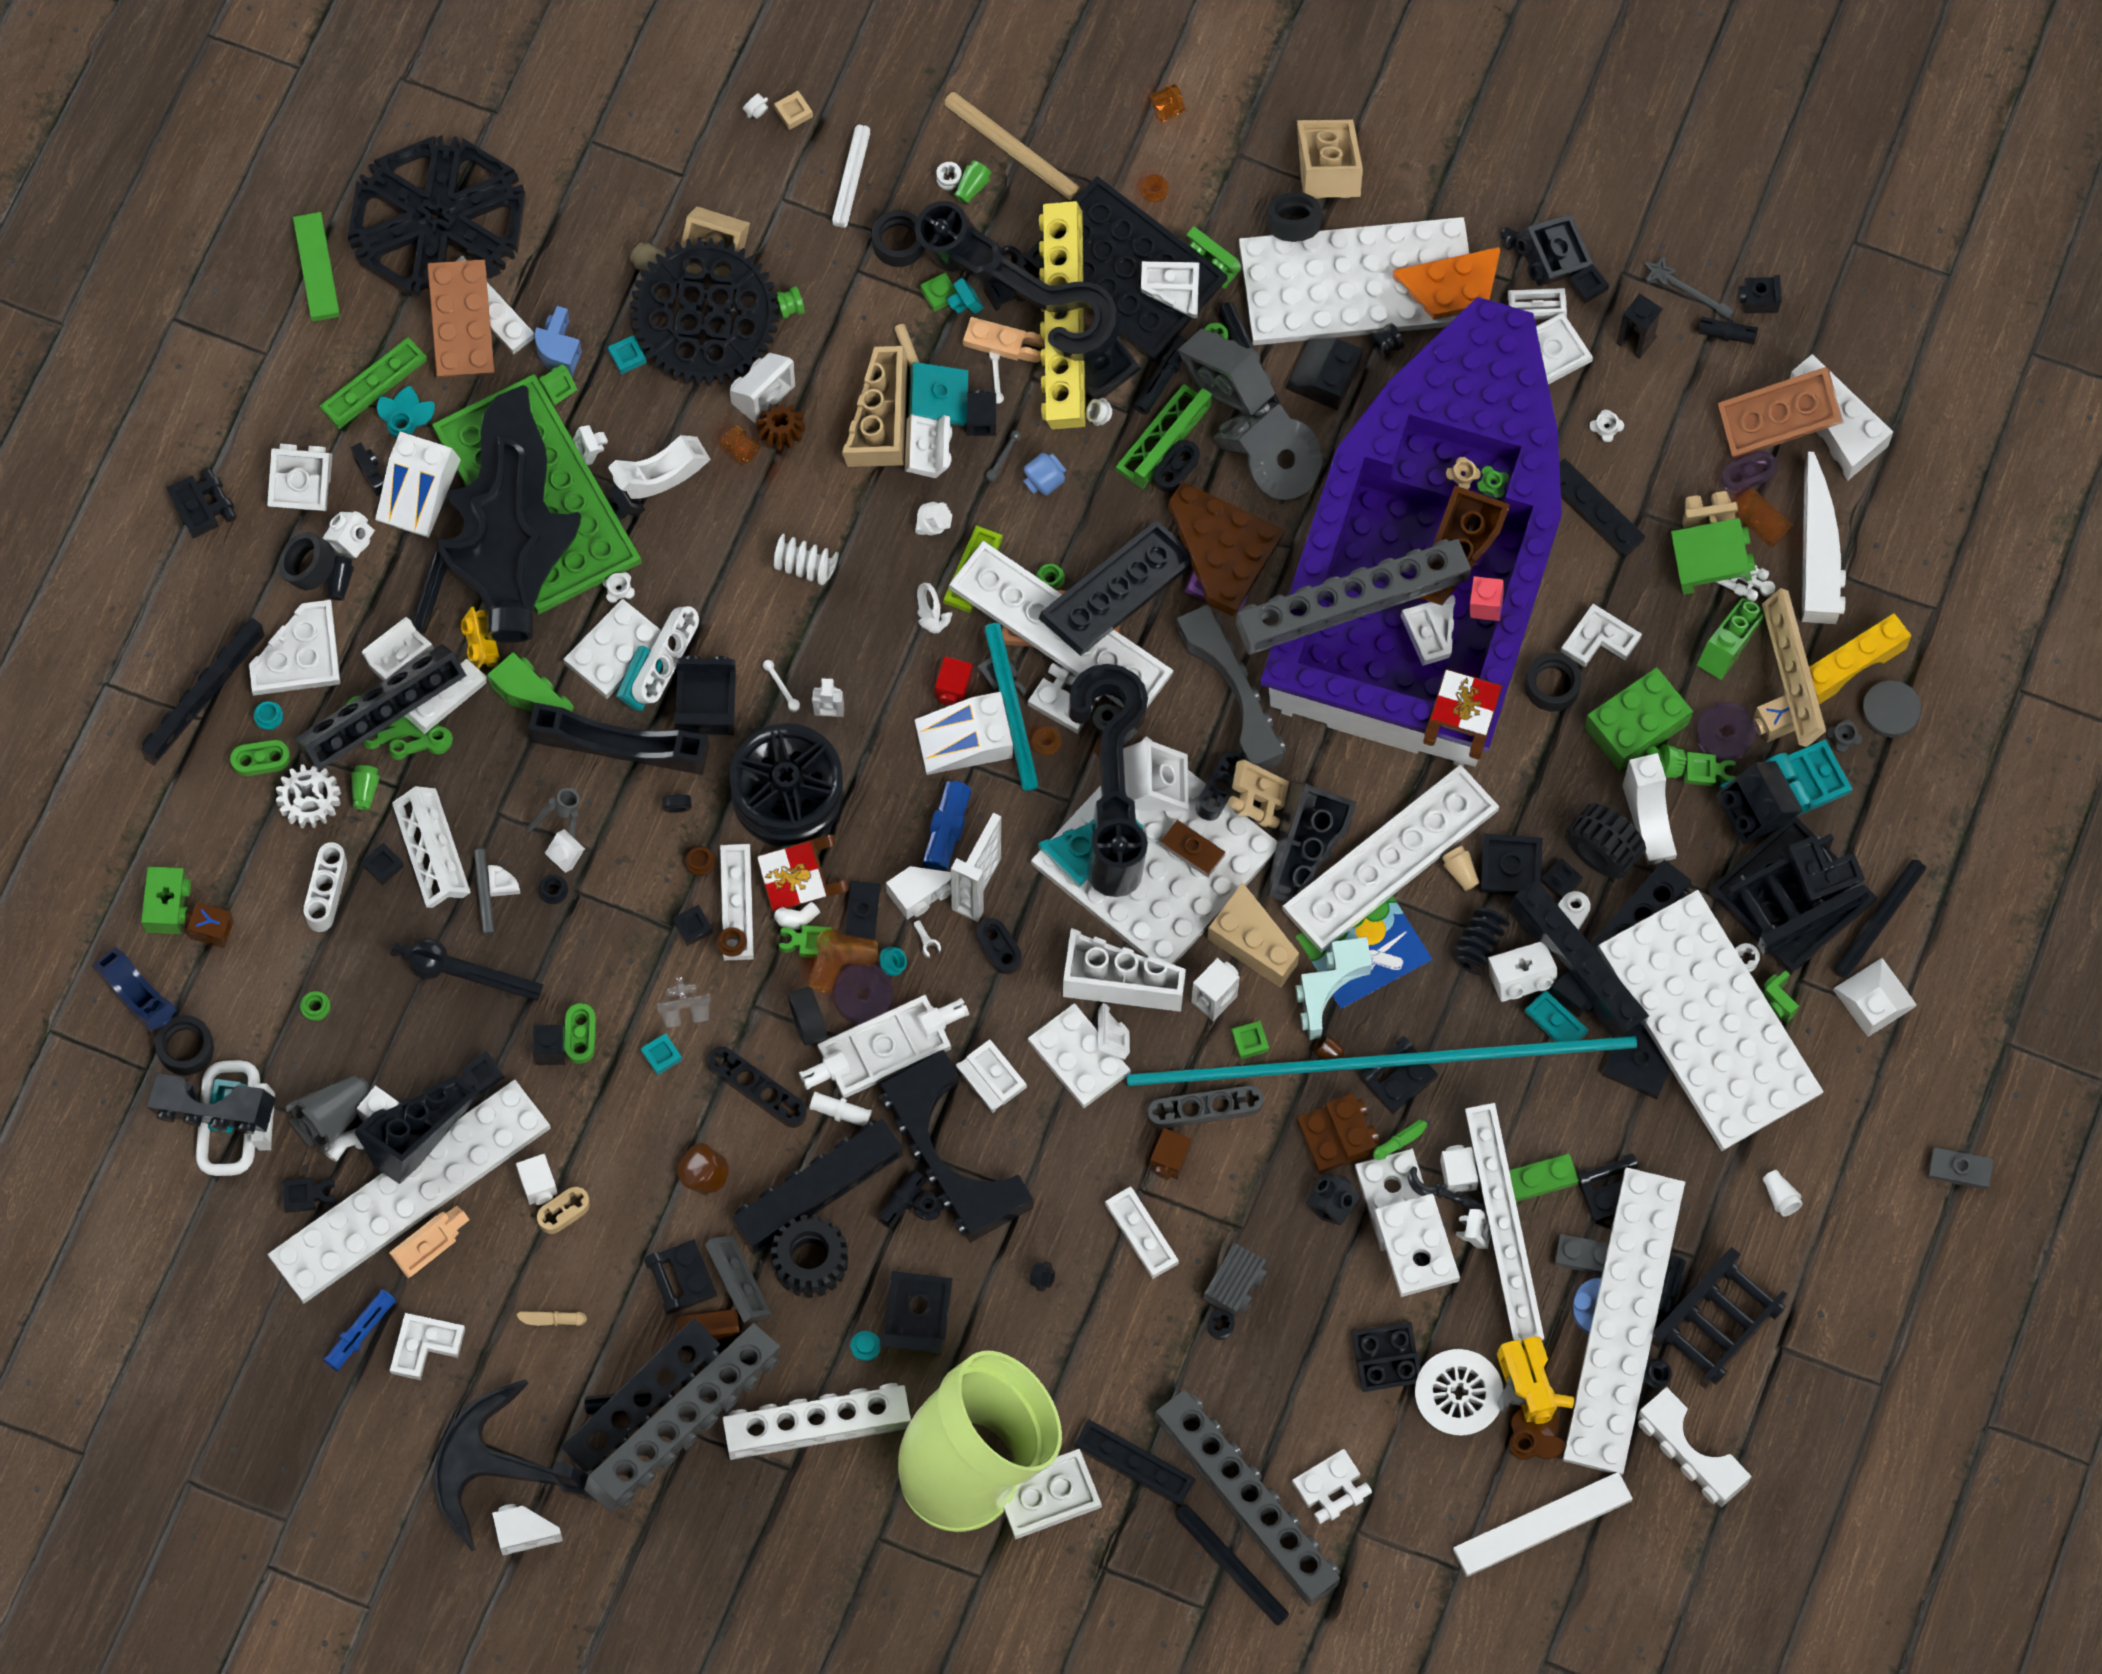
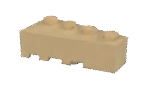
(880, 418)

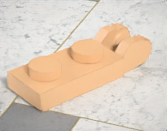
(1002, 340)

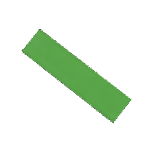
(316, 266)
(373, 383)

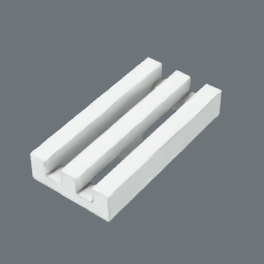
(1540, 308)

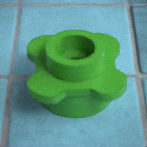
(1492, 490)

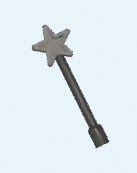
(1662, 274)

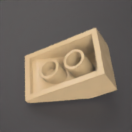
(1329, 158)

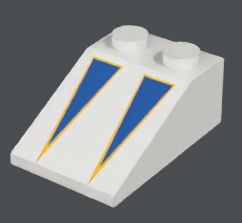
(416, 484)
(965, 734)

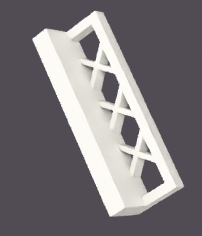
(435, 841)

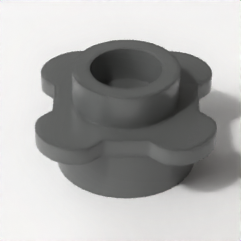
(1846, 727)

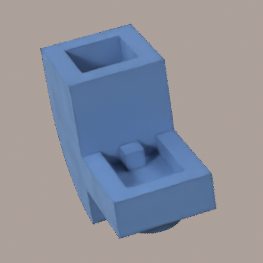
(554, 346)

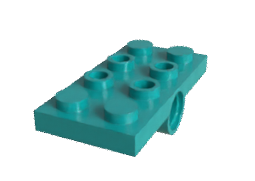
(1812, 775)

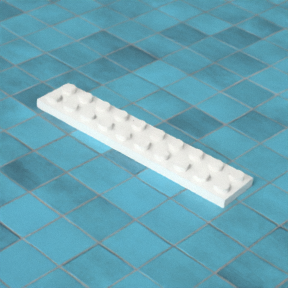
(388, 1209)
(1623, 1321)

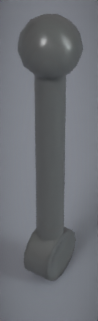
(992, 474)

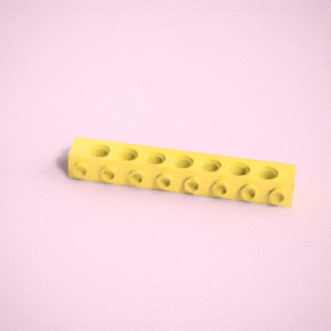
(1056, 218)

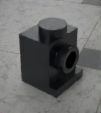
(1761, 294)

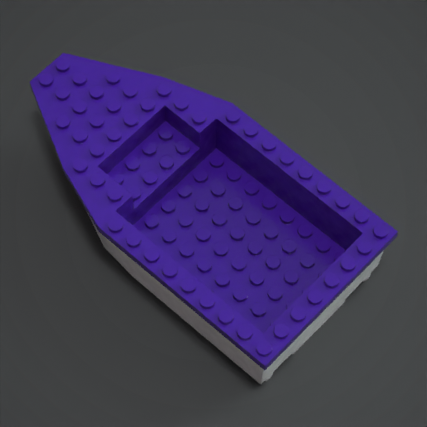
(1465, 395)

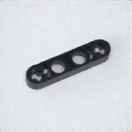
(755, 1089)

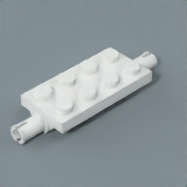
(884, 1046)

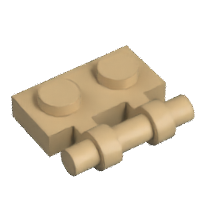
(1258, 785)

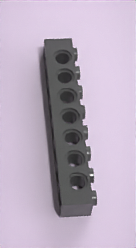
(1260, 636)
(751, 1346)
(1308, 1585)

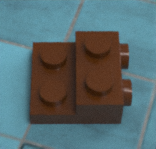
(1338, 1133)

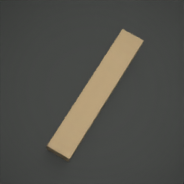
(1793, 667)

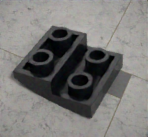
(1386, 1356)

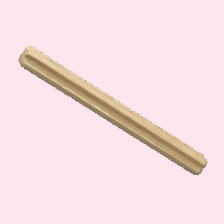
(1012, 146)

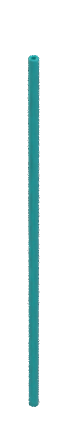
(1382, 1061)

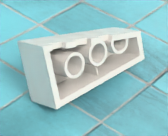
(1120, 976)

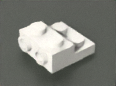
(299, 478)

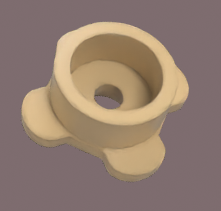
(1463, 465)

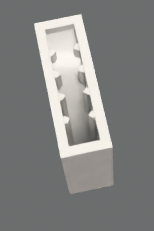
(1646, 798)

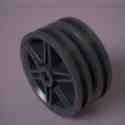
(795, 823)

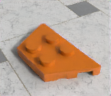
(1451, 283)

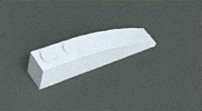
(1821, 551)

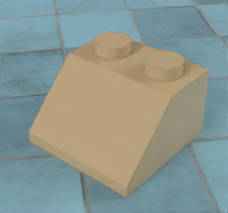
(714, 225)

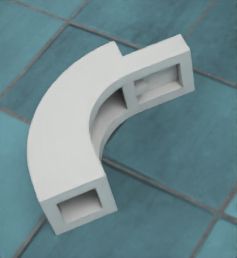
(661, 471)

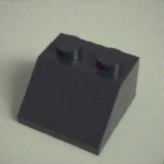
(1325, 371)

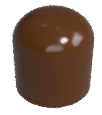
(1328, 1048)

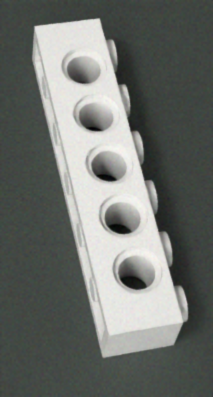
(805, 1434)

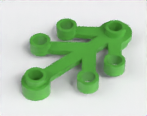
(404, 728)

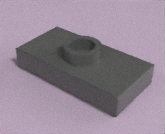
(1960, 1168)

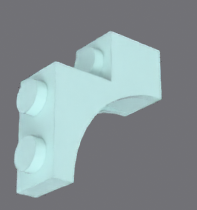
(1346, 962)

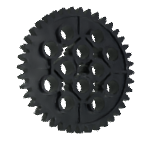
(672, 274)

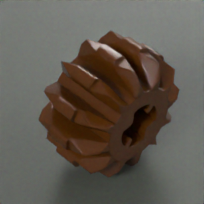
(781, 434)

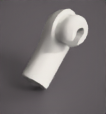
(795, 919)
(345, 1140)

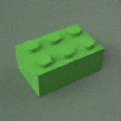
(1638, 719)

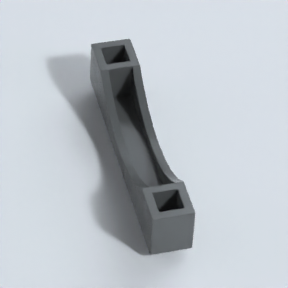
(1203, 639)

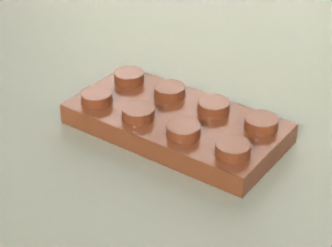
(460, 318)
(1780, 412)

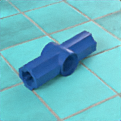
(947, 826)

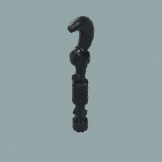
(1440, 1190)

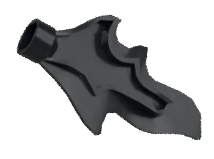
(508, 529)

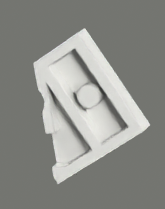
(1172, 284)
(1430, 629)

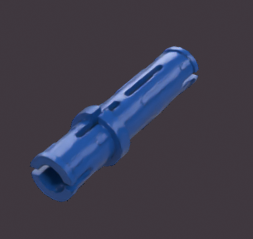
(359, 1330)

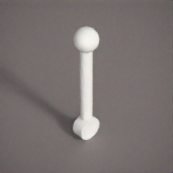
(994, 358)
(793, 704)

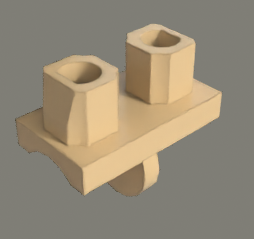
(1697, 515)

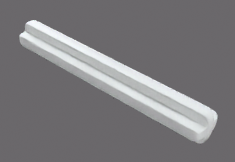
(851, 176)

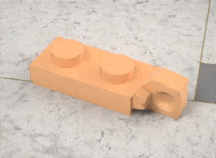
(428, 1241)

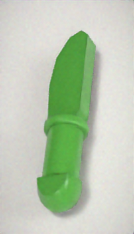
(1400, 1140)

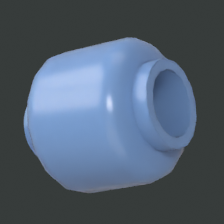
(1044, 474)

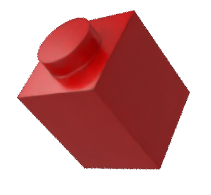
(953, 681)

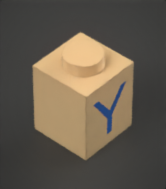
(1774, 719)

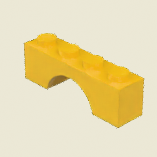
(1873, 646)

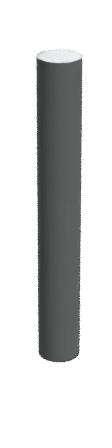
(483, 892)

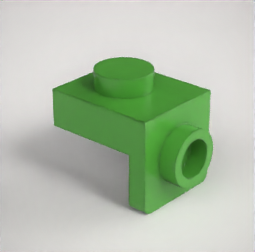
(1779, 1001)

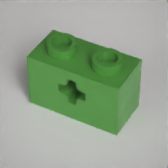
(160, 884)

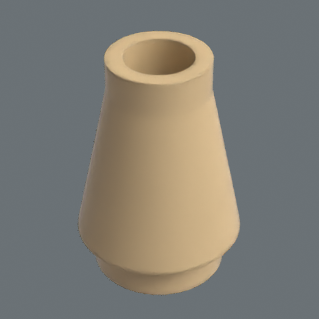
(1461, 868)

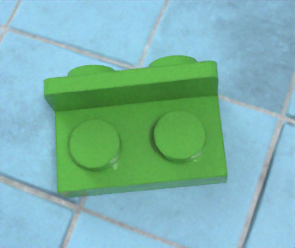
(1214, 253)

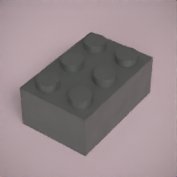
(1227, 371)

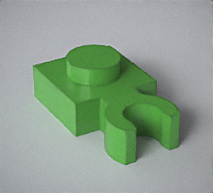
(1703, 769)
(804, 941)

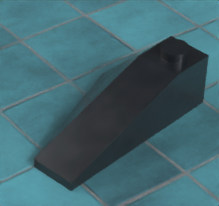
(1307, 833)
(409, 1132)

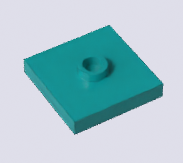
(938, 392)

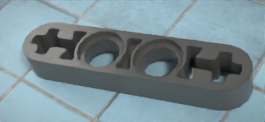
(1206, 1111)

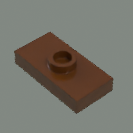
(1192, 848)

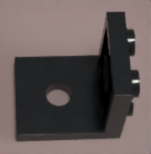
(912, 1330)

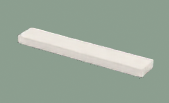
(1542, 1524)

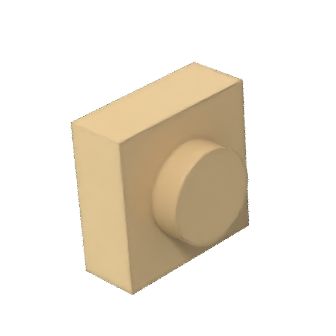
(793, 110)

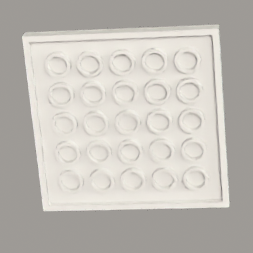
(1173, 898)

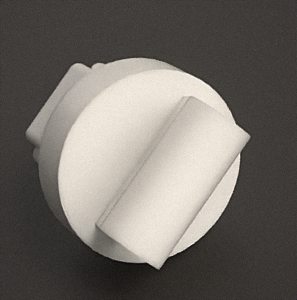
(933, 518)

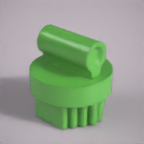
(1671, 758)

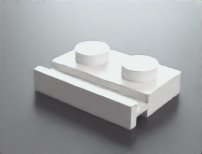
(991, 1076)

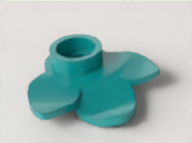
(406, 410)

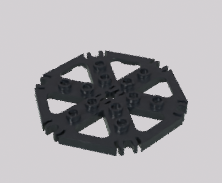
(442, 198)

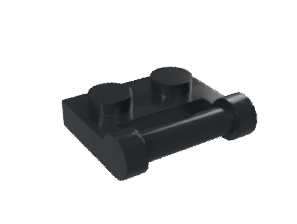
(1403, 1083)
(1603, 1201)
(689, 1272)

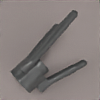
(565, 807)

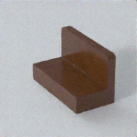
(721, 1324)

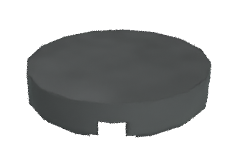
(1891, 708)

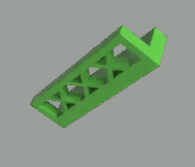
(1177, 432)

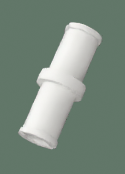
(840, 1109)

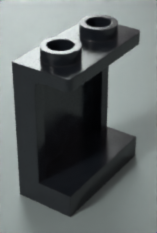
(705, 695)

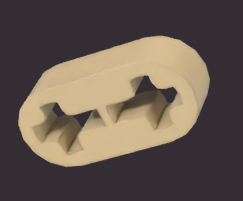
(559, 1204)

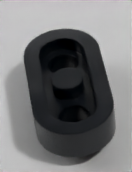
(1174, 467)
(1000, 947)

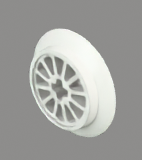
(1458, 1360)

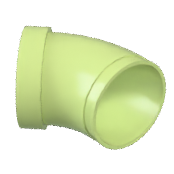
(946, 1465)

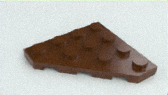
(1224, 545)

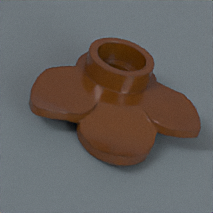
(1539, 1436)

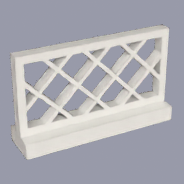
(972, 877)

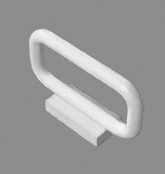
(259, 1139)

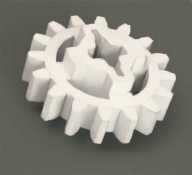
(311, 808)

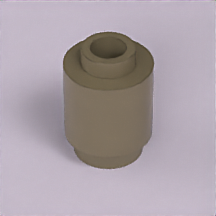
(644, 253)

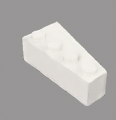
(1861, 434)

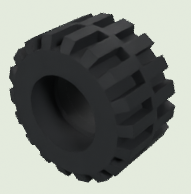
(1605, 841)
(806, 1232)

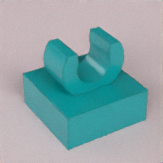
(965, 298)

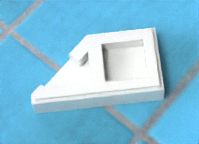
(1112, 1036)

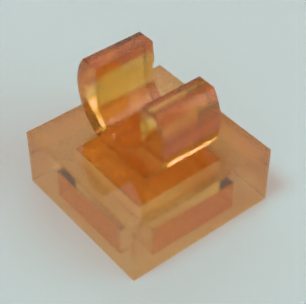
(1167, 103)

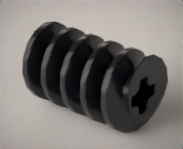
(1477, 938)

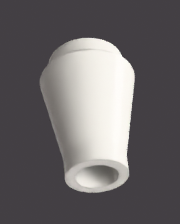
(1783, 1195)

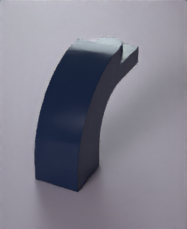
(133, 990)

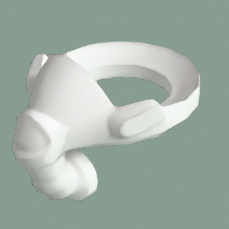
(930, 618)

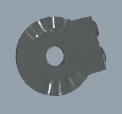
(1263, 438)

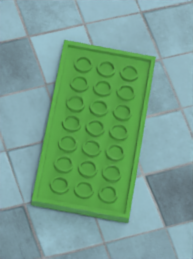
(570, 487)

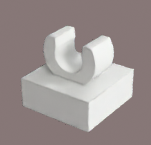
(589, 443)
(1477, 1229)

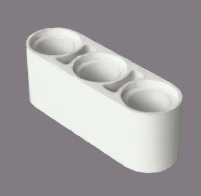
(322, 874)

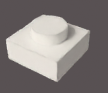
(564, 850)

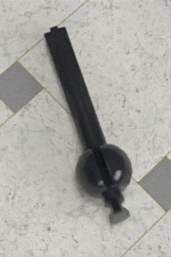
(430, 959)

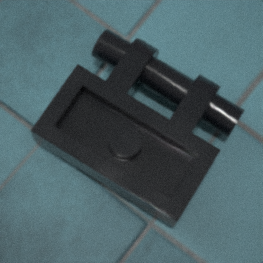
(193, 507)

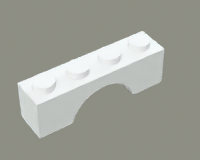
(1717, 1476)

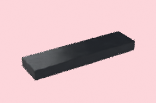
(1134, 1463)

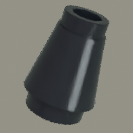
(339, 578)

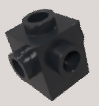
(1333, 1199)

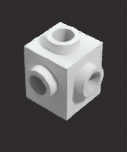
(349, 534)

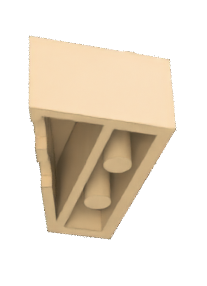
(1253, 937)

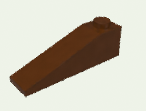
(1475, 522)

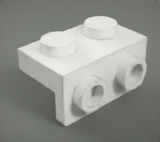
(927, 445)
(396, 649)

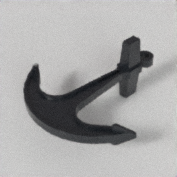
(465, 1457)

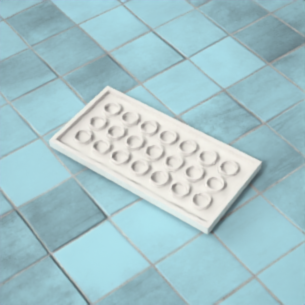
(1342, 280)
(1710, 1020)

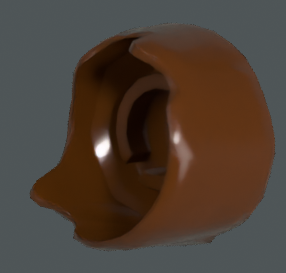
(703, 1169)

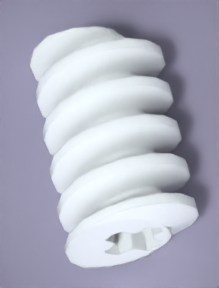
(804, 561)

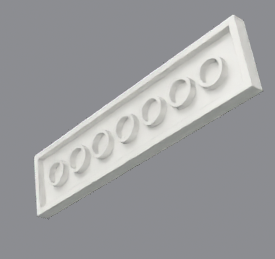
(1016, 600)
(1390, 858)

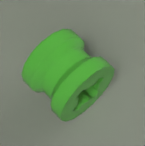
(790, 302)

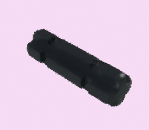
(1671, 1284)

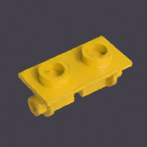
(479, 650)

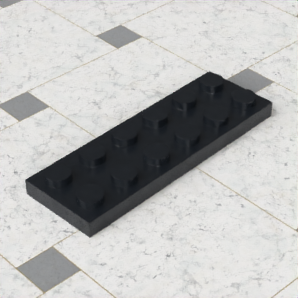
(1117, 588)

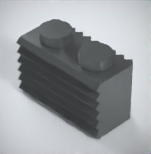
(1235, 1280)

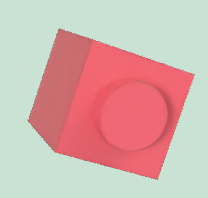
(1486, 598)

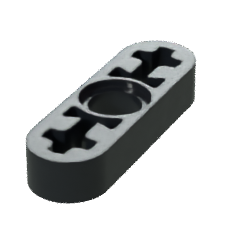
(1210, 789)

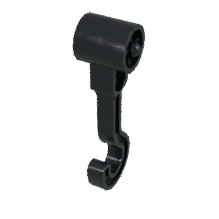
(959, 246)
(1117, 842)

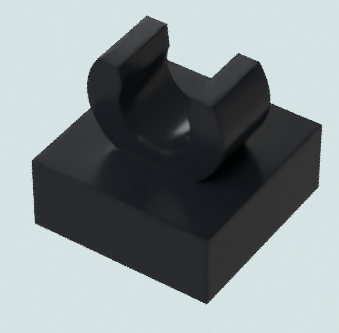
(626, 505)
(1561, 879)

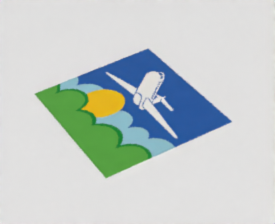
(1392, 948)

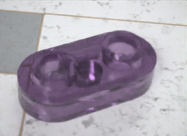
(1746, 471)

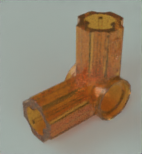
(836, 951)

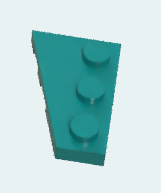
(1072, 851)

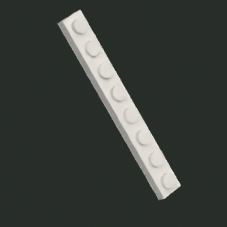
(1504, 1222)

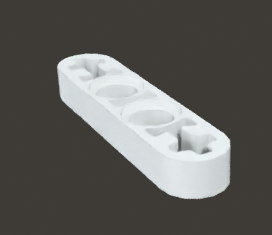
(665, 654)

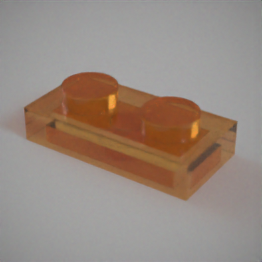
(1762, 517)

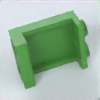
(1712, 553)

